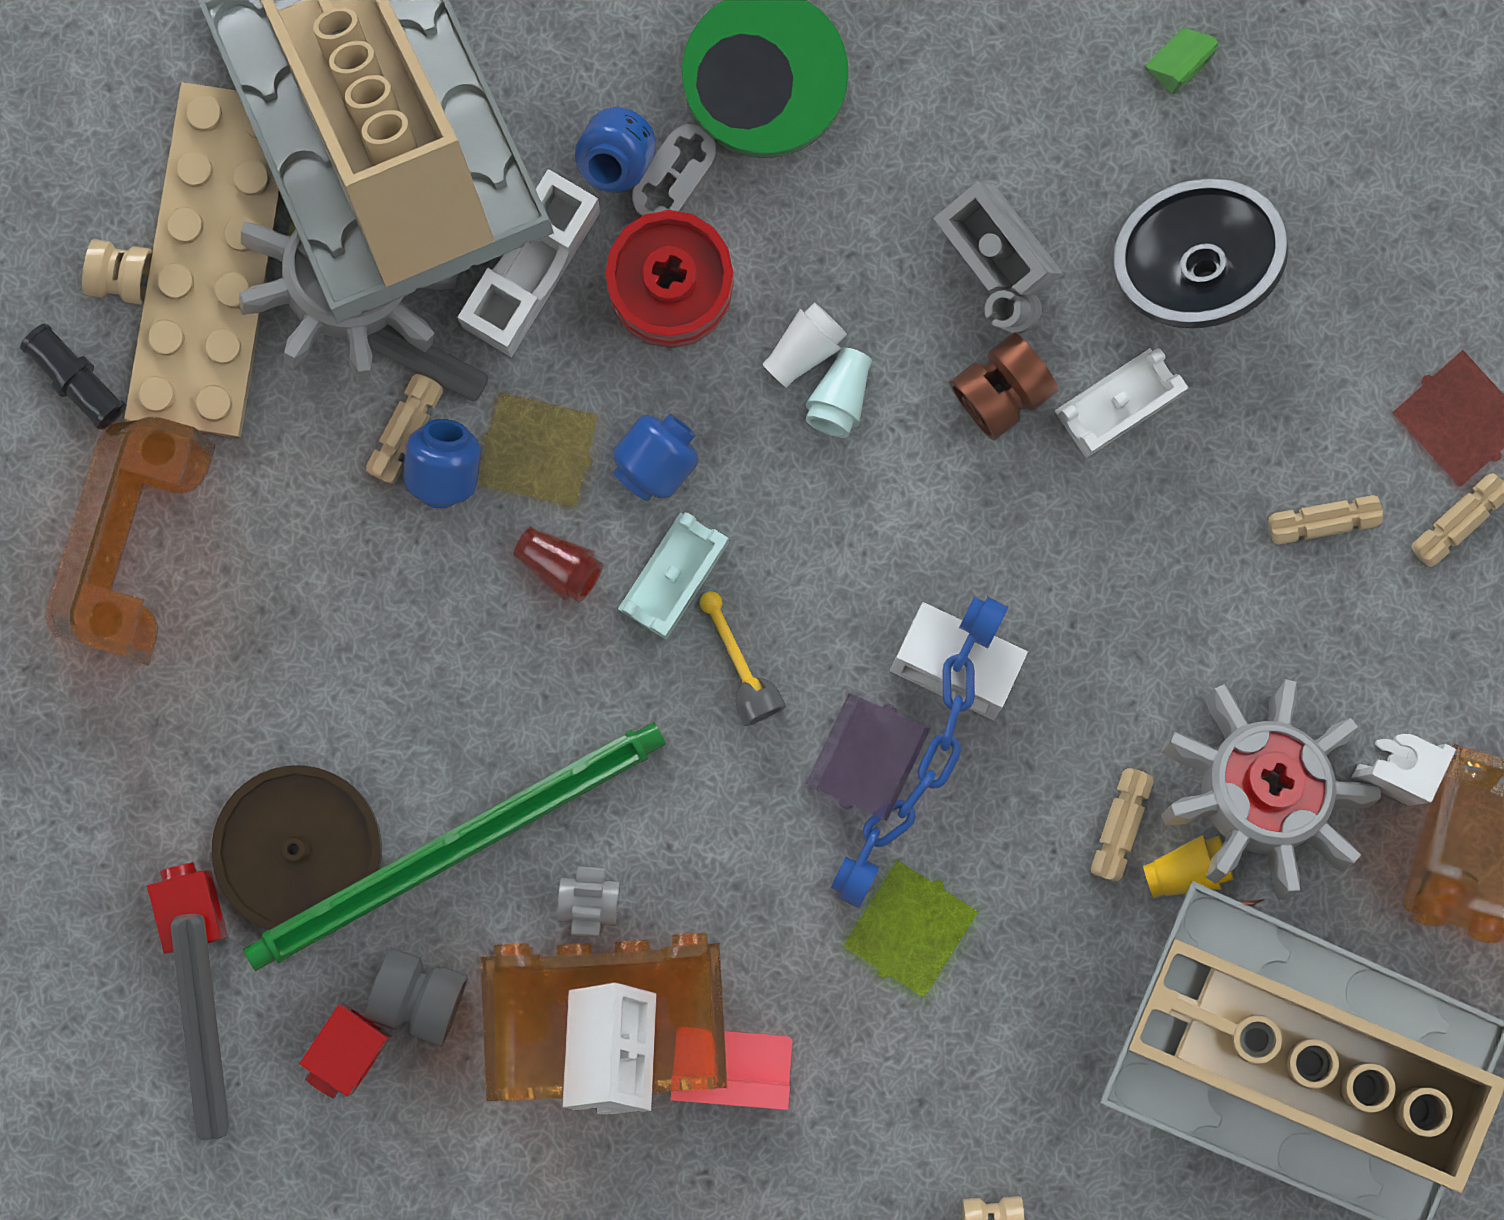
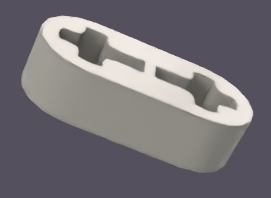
(663, 166)

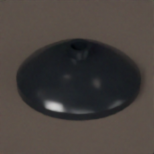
(1198, 230)

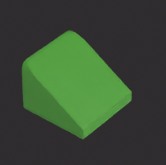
(1182, 58)

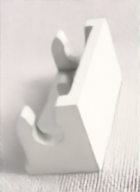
(1120, 401)
(937, 637)
(1408, 773)
(609, 1049)

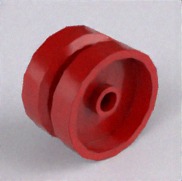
(669, 245)

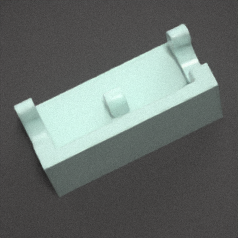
(674, 575)

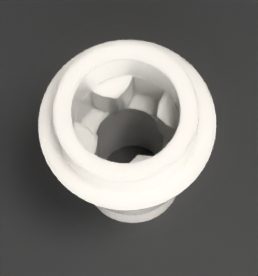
(804, 345)

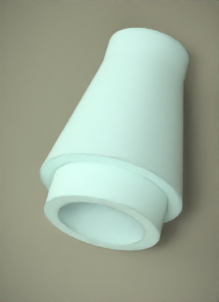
(839, 397)

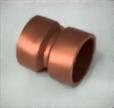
(1021, 375)

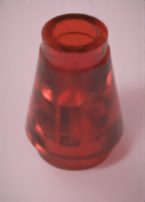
(559, 563)

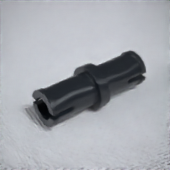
(72, 376)

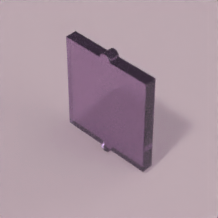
(868, 756)

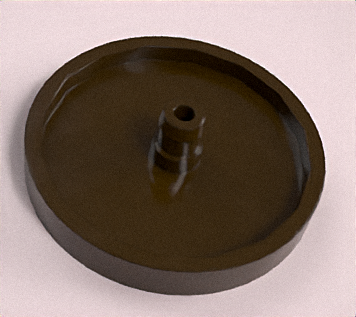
(292, 842)

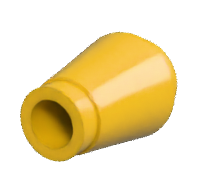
(1188, 863)

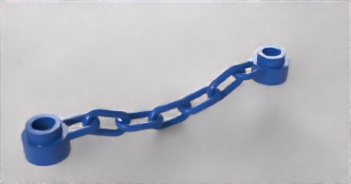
(982, 624)

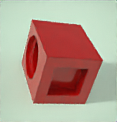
(186, 893)
(343, 1052)

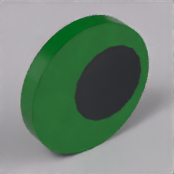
(765, 75)

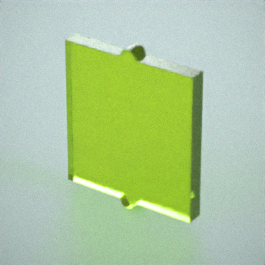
(910, 928)

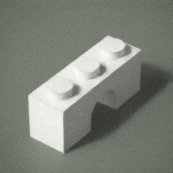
(523, 279)

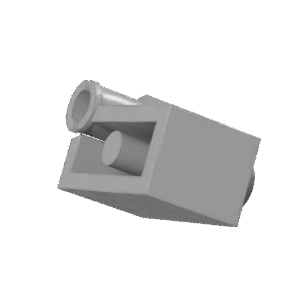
(1000, 254)

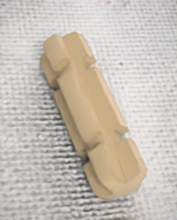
(406, 419)
(1325, 519)
(1460, 520)
(1122, 824)

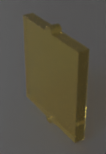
(537, 449)

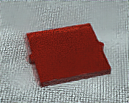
(1457, 418)

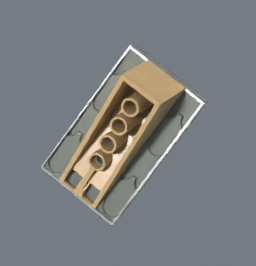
(378, 140)
(1309, 1062)

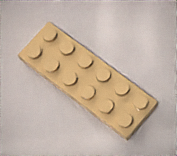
(192, 336)

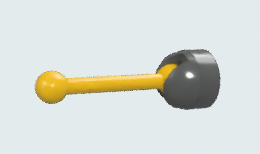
(756, 696)

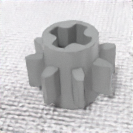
(588, 901)

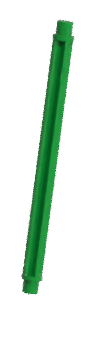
(454, 846)

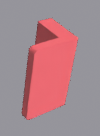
(755, 1073)

